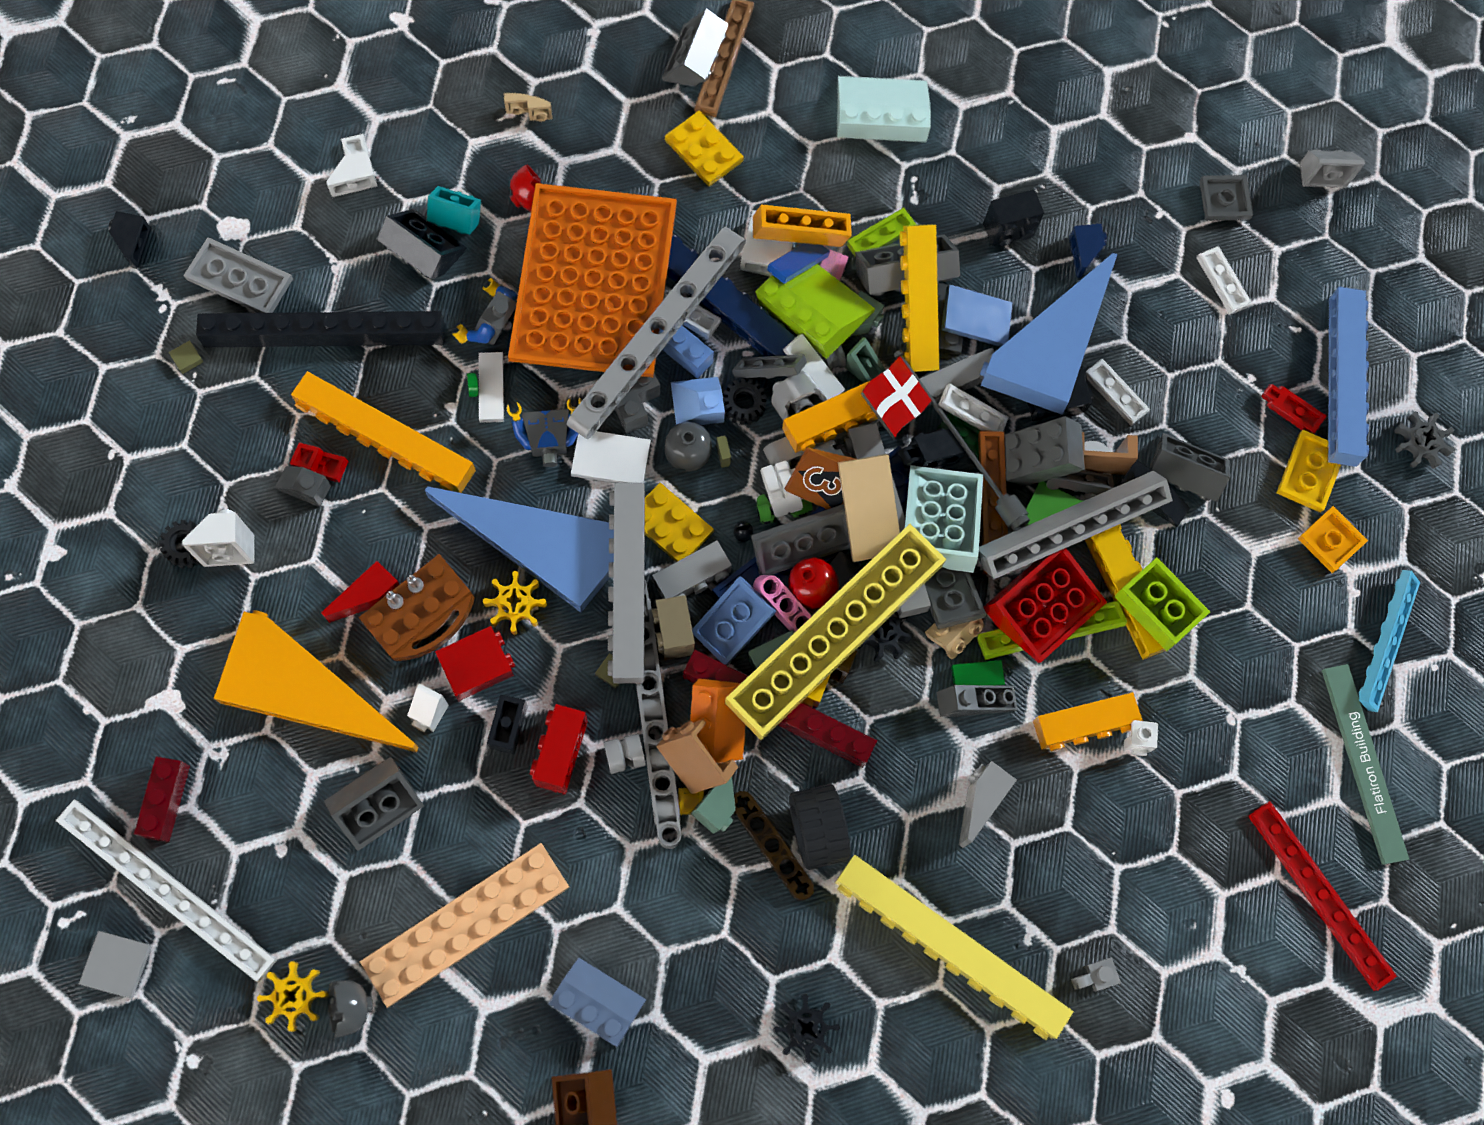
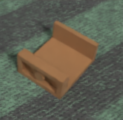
(1112, 462)
(692, 760)

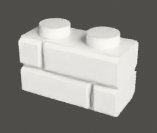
(775, 480)

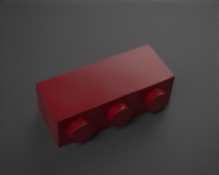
(162, 799)

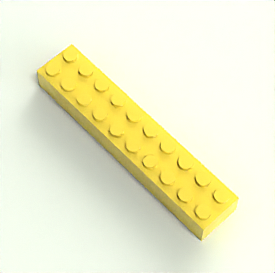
(835, 632)

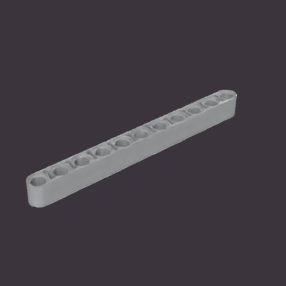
(960, 374)

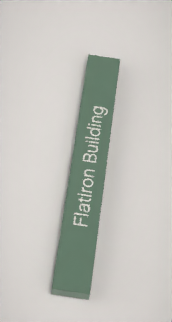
(1365, 765)

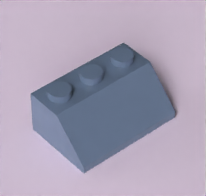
(597, 1002)

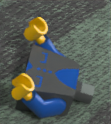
(493, 318)
(544, 432)

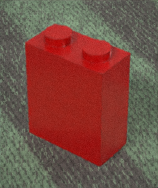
(475, 663)

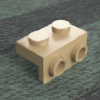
(956, 637)

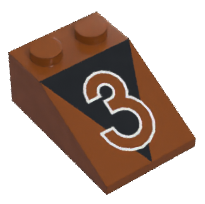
(818, 478)

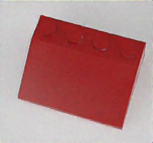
(1045, 604)

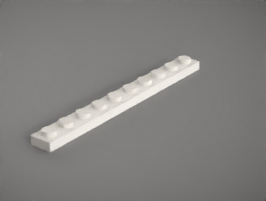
(166, 890)

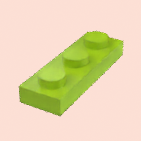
(881, 233)

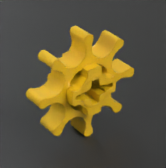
(506, 598)
(280, 996)

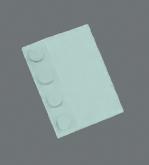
(883, 109)
(947, 513)

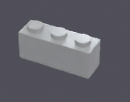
(693, 572)

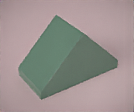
(864, 362)

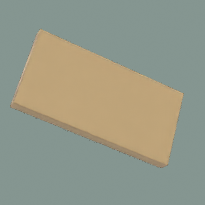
(868, 505)

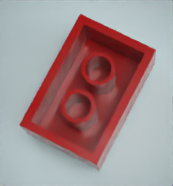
(559, 748)

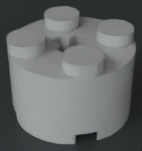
(796, 395)

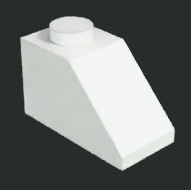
(352, 174)
(426, 708)

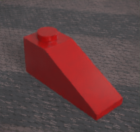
(362, 593)

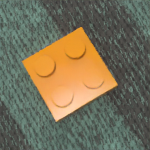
(1332, 539)

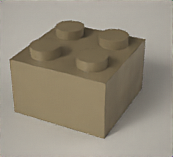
(674, 626)

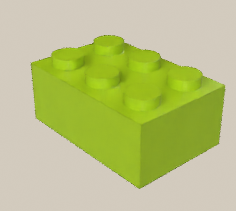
(1162, 604)

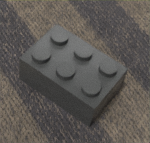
(1044, 452)

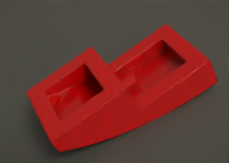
(318, 461)

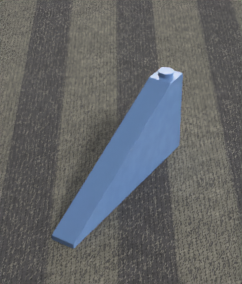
(1048, 352)
(554, 547)

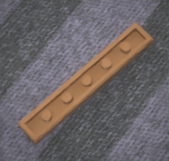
(714, 88)

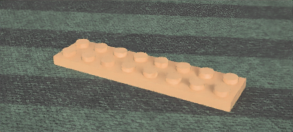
(464, 925)

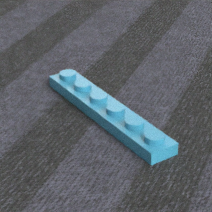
(1389, 641)

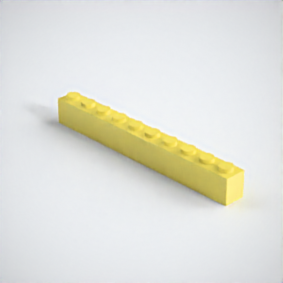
(954, 948)

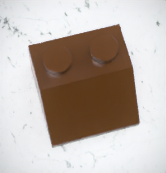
(584, 1098)

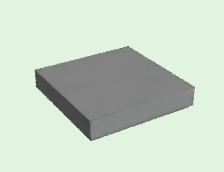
(115, 964)

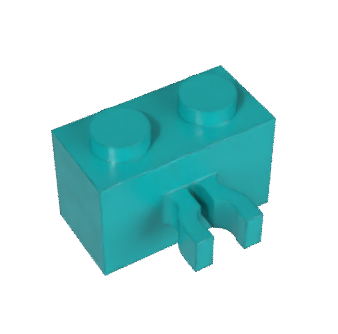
(453, 210)

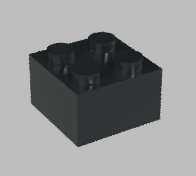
(1013, 218)

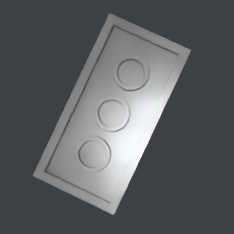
(238, 277)

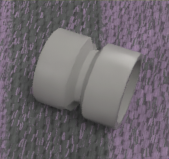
(624, 753)

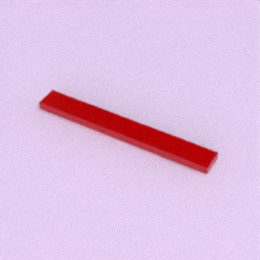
(1322, 896)

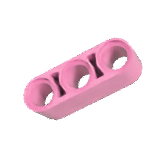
(774, 597)

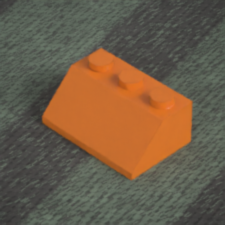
(724, 730)

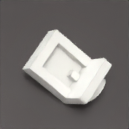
(1142, 738)

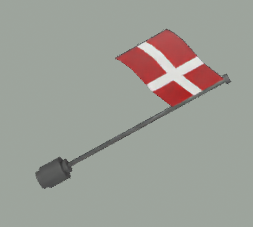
(900, 397)

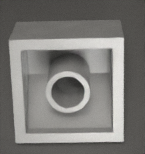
(1330, 168)

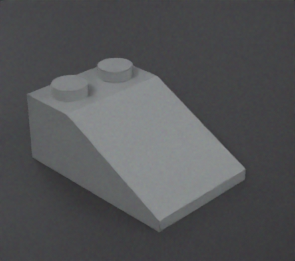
(983, 796)

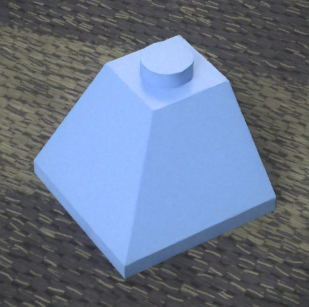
(698, 401)

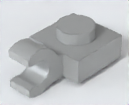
(1100, 976)

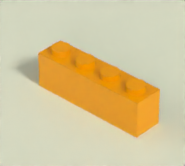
(801, 225)
(828, 419)
(1086, 721)

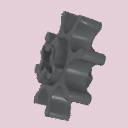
(1424, 440)

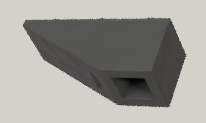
(975, 700)

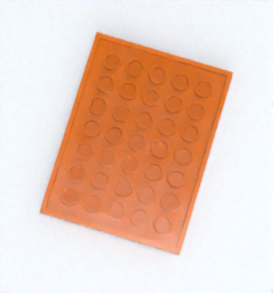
(590, 275)

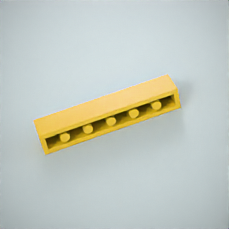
(920, 297)
(1118, 568)

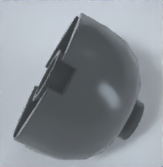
(688, 446)
(348, 1007)

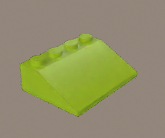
(815, 307)

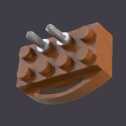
(419, 610)

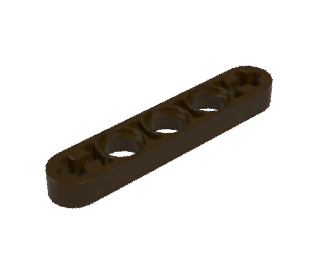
(783, 852)

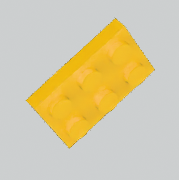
(704, 148)
(1308, 474)
(673, 524)

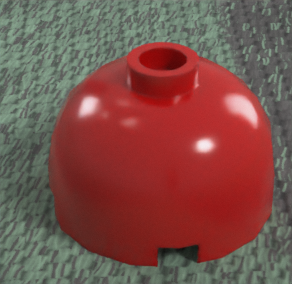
(523, 187)
(813, 582)

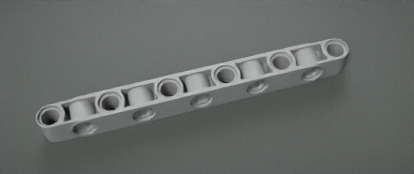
(647, 345)
(653, 716)

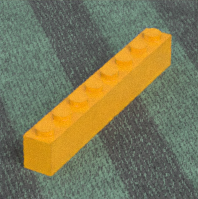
(383, 433)

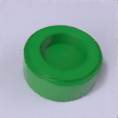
(472, 385)

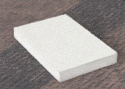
(611, 458)

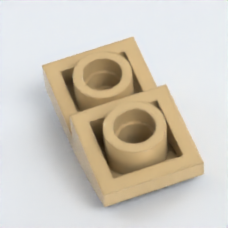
(521, 103)

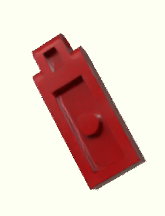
(1293, 408)

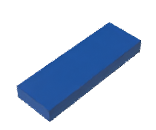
(797, 261)

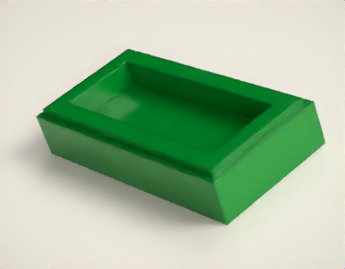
(978, 673)

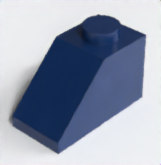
(1086, 246)

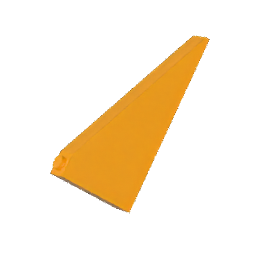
(282, 680)

